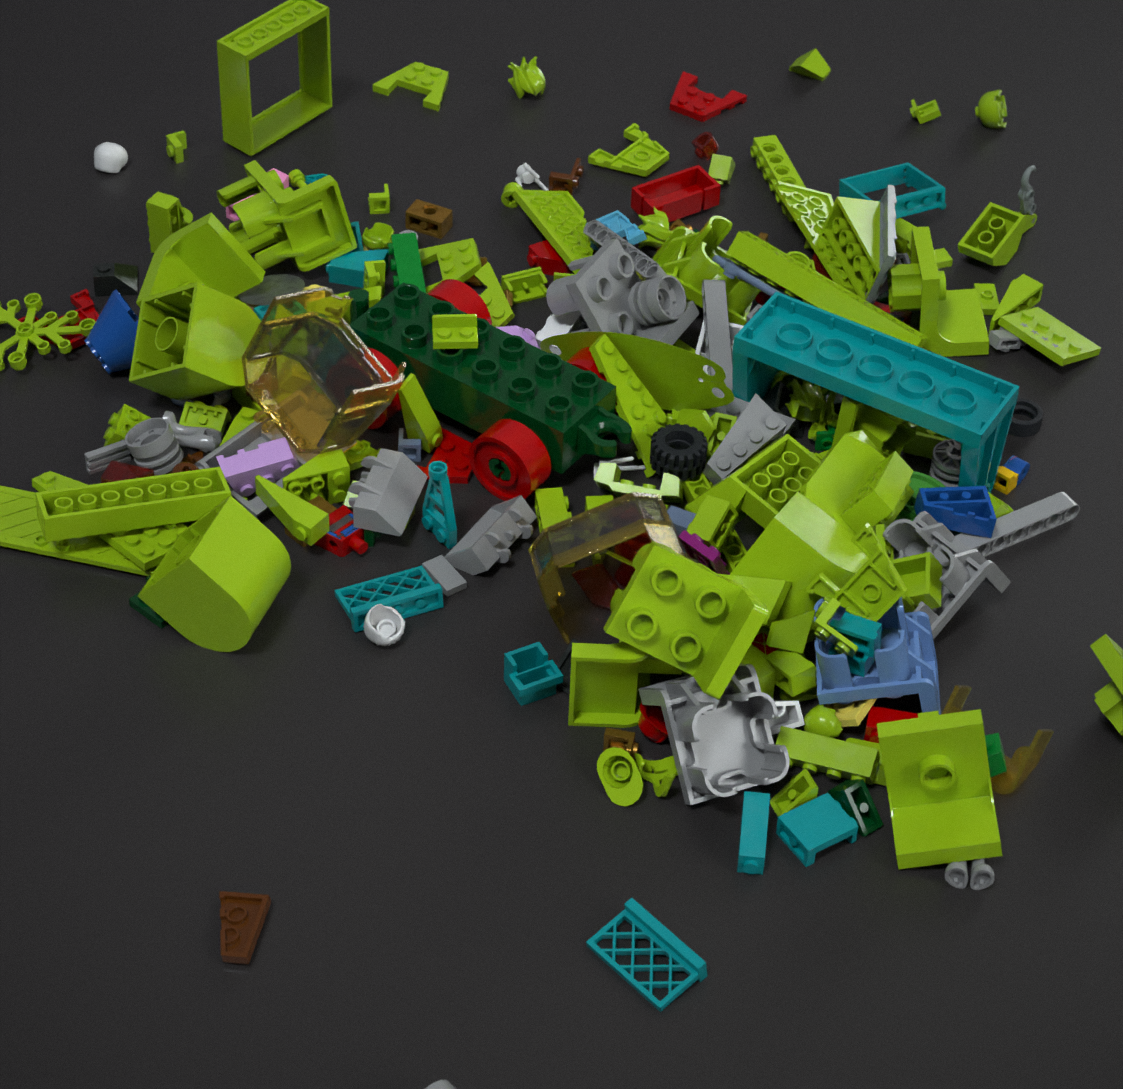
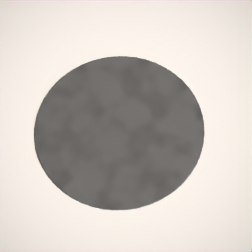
(270, 287)

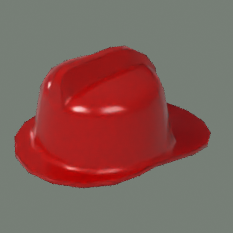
(652, 723)

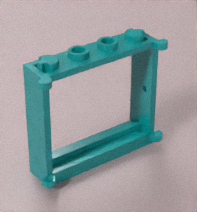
(928, 197)

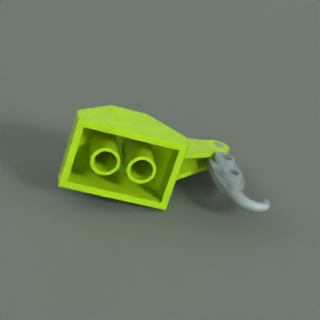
(999, 230)

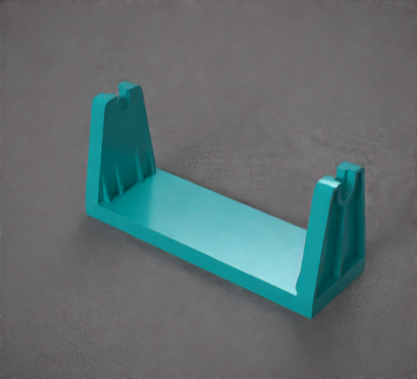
(880, 374)

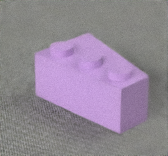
(271, 461)

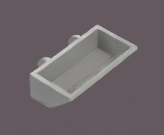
(386, 492)
(492, 536)

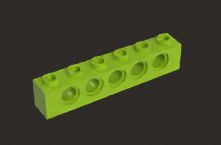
(775, 165)

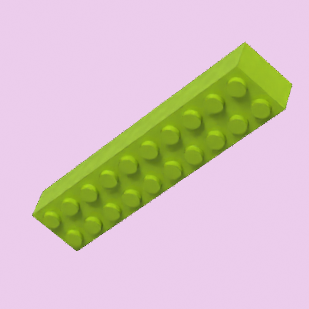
(816, 288)

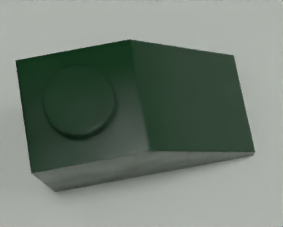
(858, 804)

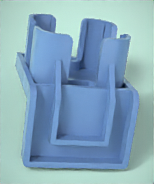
(900, 668)

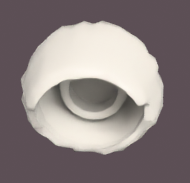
(110, 157)
(383, 625)

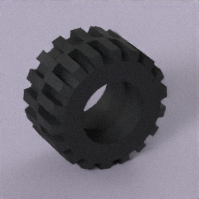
(678, 451)

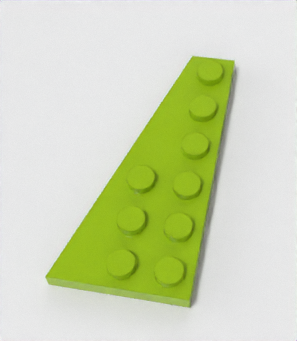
(632, 398)

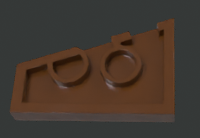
(241, 924)

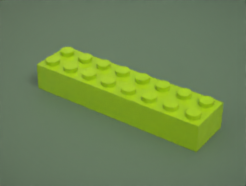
(130, 504)

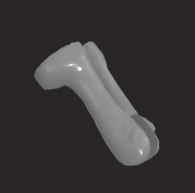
(194, 437)
(981, 874)

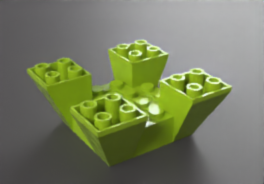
(764, 481)

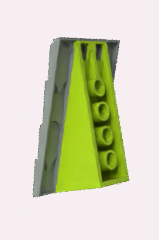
(864, 240)

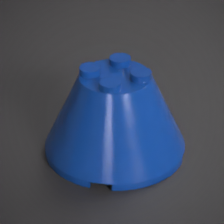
(114, 334)

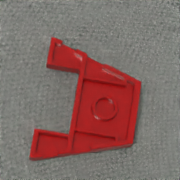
(699, 104)
(85, 310)
(455, 454)

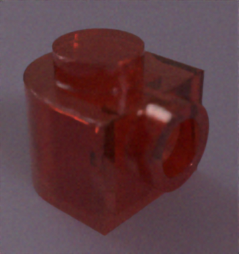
(705, 145)

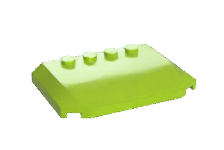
(842, 475)

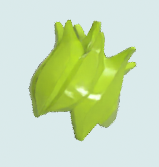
(527, 78)
(655, 228)
(807, 402)

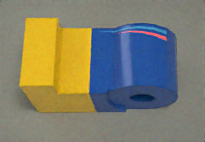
(1013, 472)

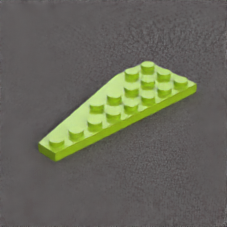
(559, 220)
(142, 546)

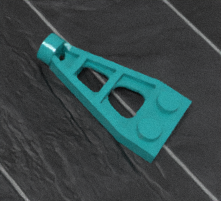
(441, 526)

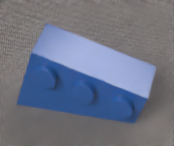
(959, 508)

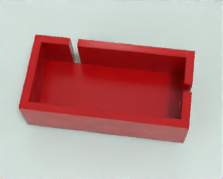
(677, 194)

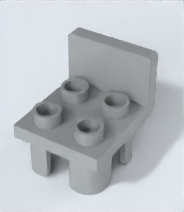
(602, 296)
(961, 566)
(722, 741)

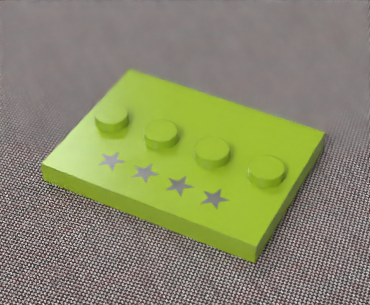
(1049, 336)

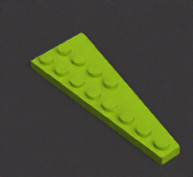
(810, 213)

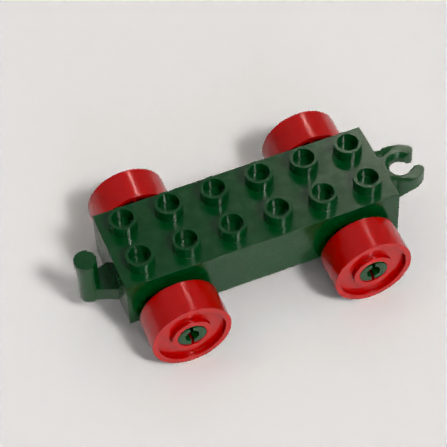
(524, 401)

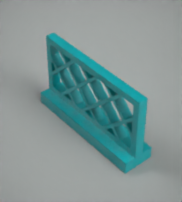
(405, 600)
(666, 944)

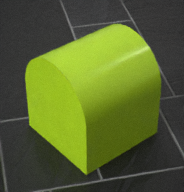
(191, 342)
(799, 547)
(219, 578)

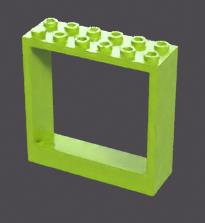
(314, 97)

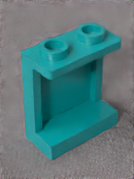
(815, 827)

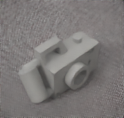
(1004, 340)

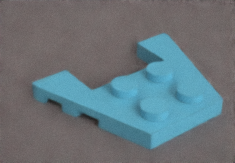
(623, 227)

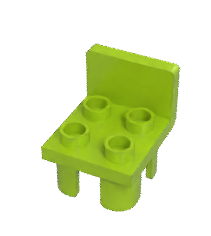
(304, 223)
(689, 260)
(686, 616)

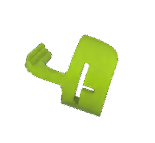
(663, 770)

